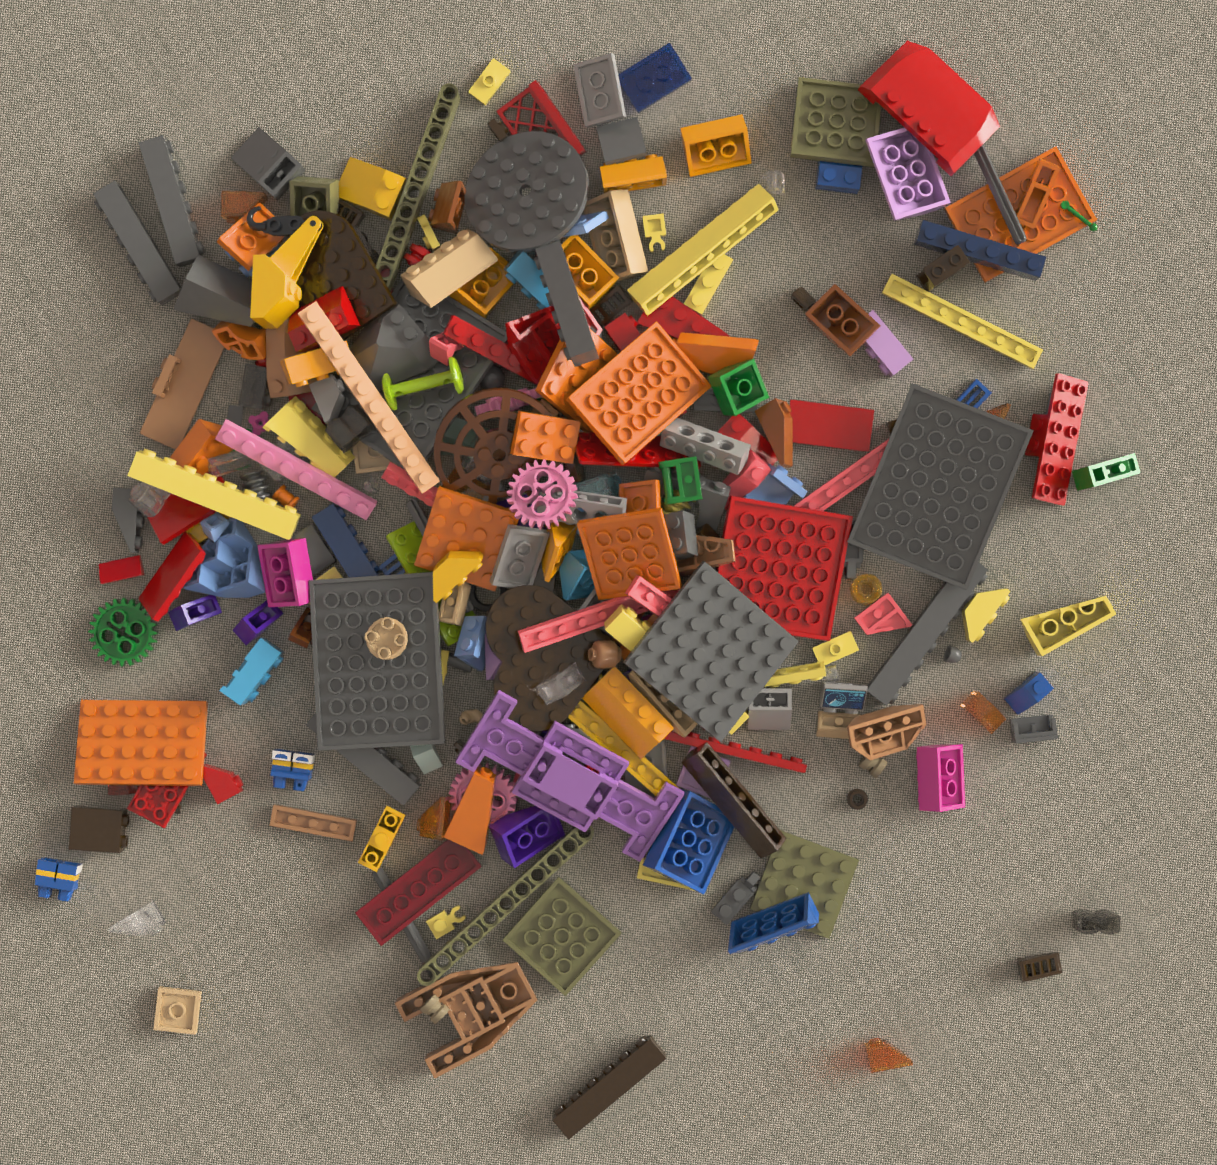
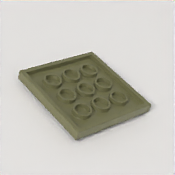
(833, 122)
(804, 868)
(562, 936)

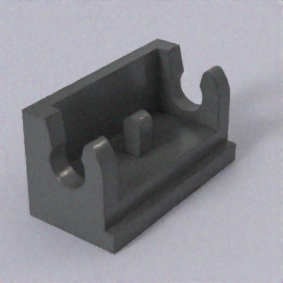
(1033, 729)

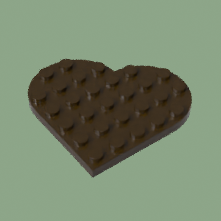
(343, 261)
(523, 671)

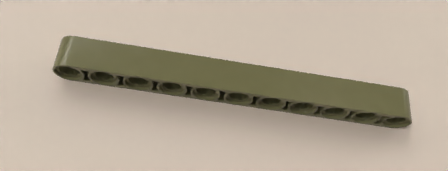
(420, 184)
(501, 912)

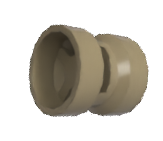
(874, 766)
(434, 1009)

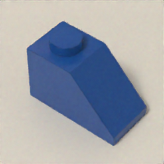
(1028, 693)

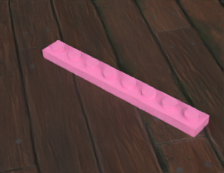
(296, 469)

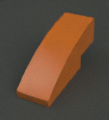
(1037, 193)

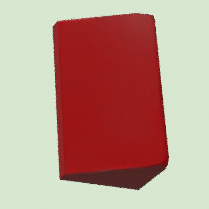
(121, 569)

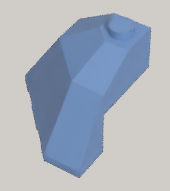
(230, 565)

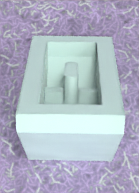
(426, 757)

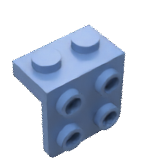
(777, 487)
(472, 642)

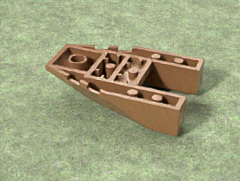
(481, 1006)

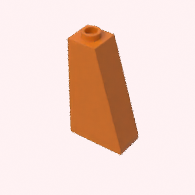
(715, 352)
(473, 815)

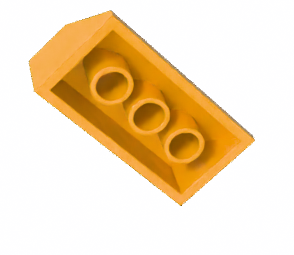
(627, 712)

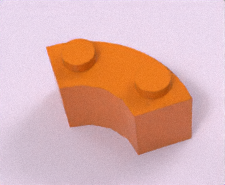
(242, 339)

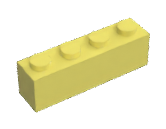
(308, 437)
(1061, 625)

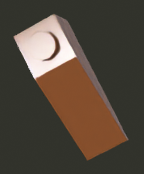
(778, 427)

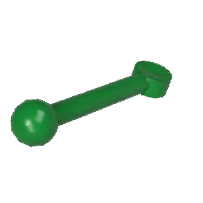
(1065, 205)

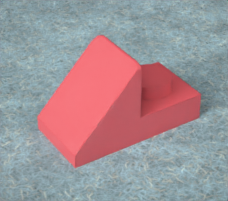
(442, 348)

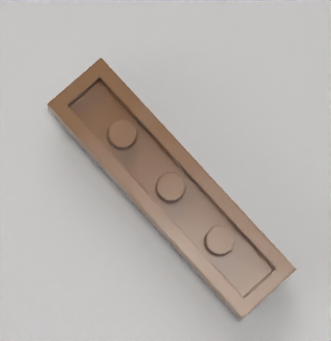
(313, 822)

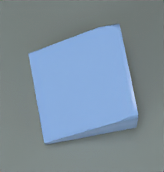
(214, 526)

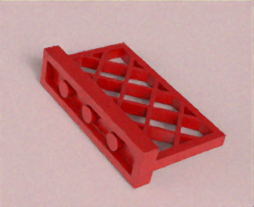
(548, 108)

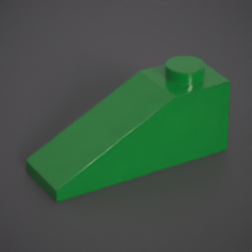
(1106, 472)

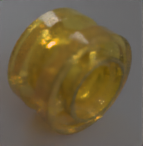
(875, 585)

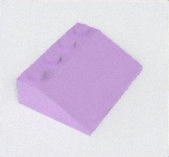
(907, 174)

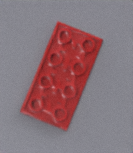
(831, 425)
(178, 516)
(172, 576)
(157, 802)

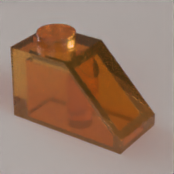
(238, 203)
(983, 711)
(885, 1056)

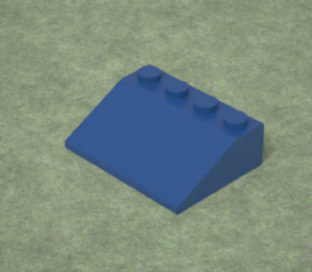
(690, 843)
(772, 923)

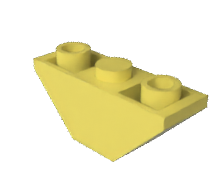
(981, 611)

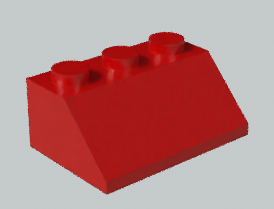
(338, 311)

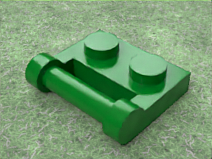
(687, 477)

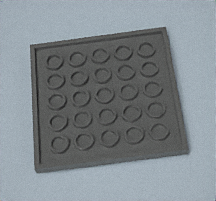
(711, 651)

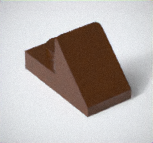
(302, 630)

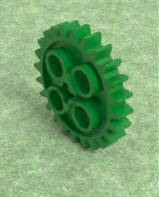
(114, 648)

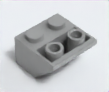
(771, 709)

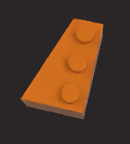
(200, 446)

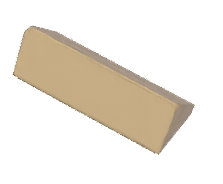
(454, 607)
(833, 724)

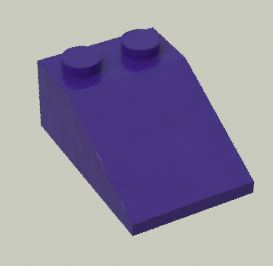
(525, 834)

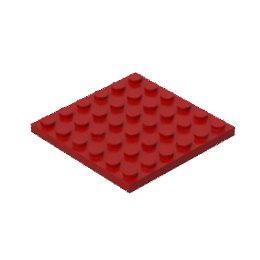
(788, 562)

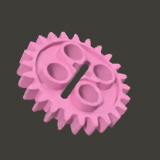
(495, 402)
(554, 507)
(502, 789)

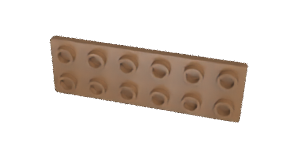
(182, 385)

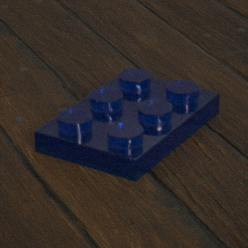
(654, 78)

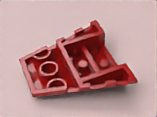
(536, 337)

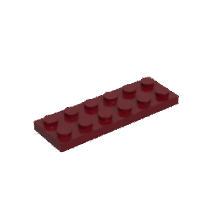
(417, 890)

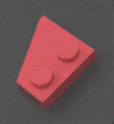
(882, 616)

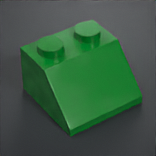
(738, 387)

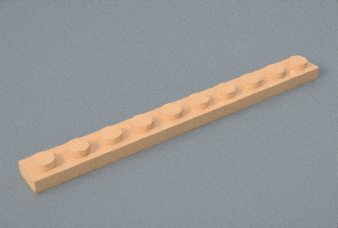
(368, 397)

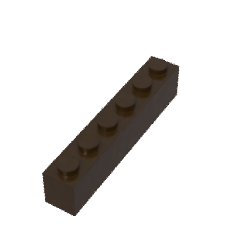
(734, 800)
(609, 1086)

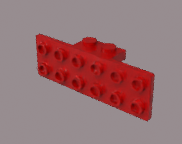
(1056, 439)
(593, 452)

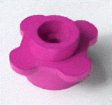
(254, 420)

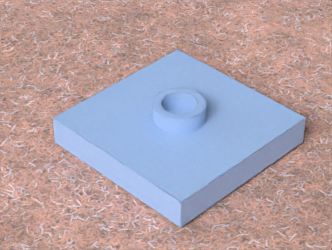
(587, 223)

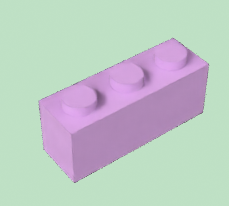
(886, 349)

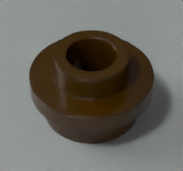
(863, 802)

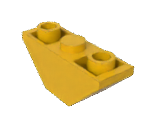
(453, 571)
(381, 838)

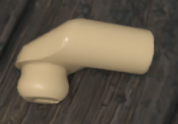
(470, 716)

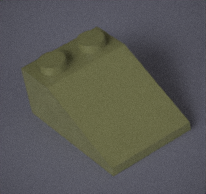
(313, 194)

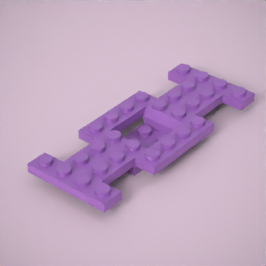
(564, 785)

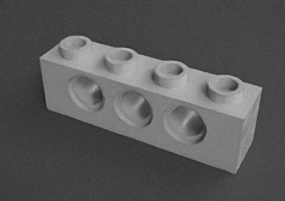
(705, 445)
(592, 504)

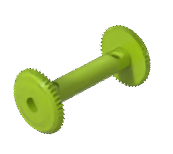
(452, 376)

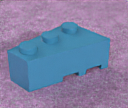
(253, 672)

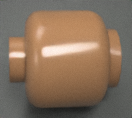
(604, 654)

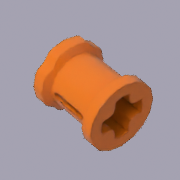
(284, 497)

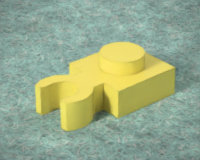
(654, 228)
(430, 239)
(443, 923)

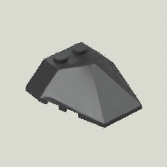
(393, 347)

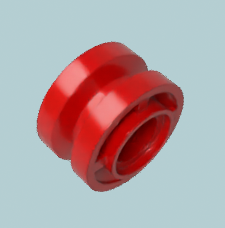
(417, 254)

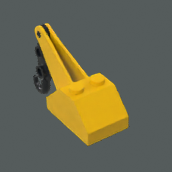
(274, 279)

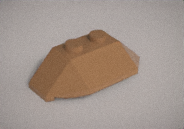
(886, 730)

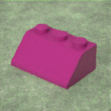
(286, 572)
(940, 777)

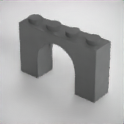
(713, 494)

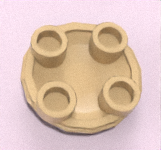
(386, 638)

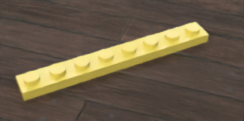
(962, 321)

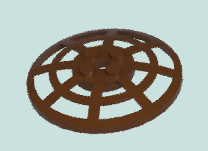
(486, 444)

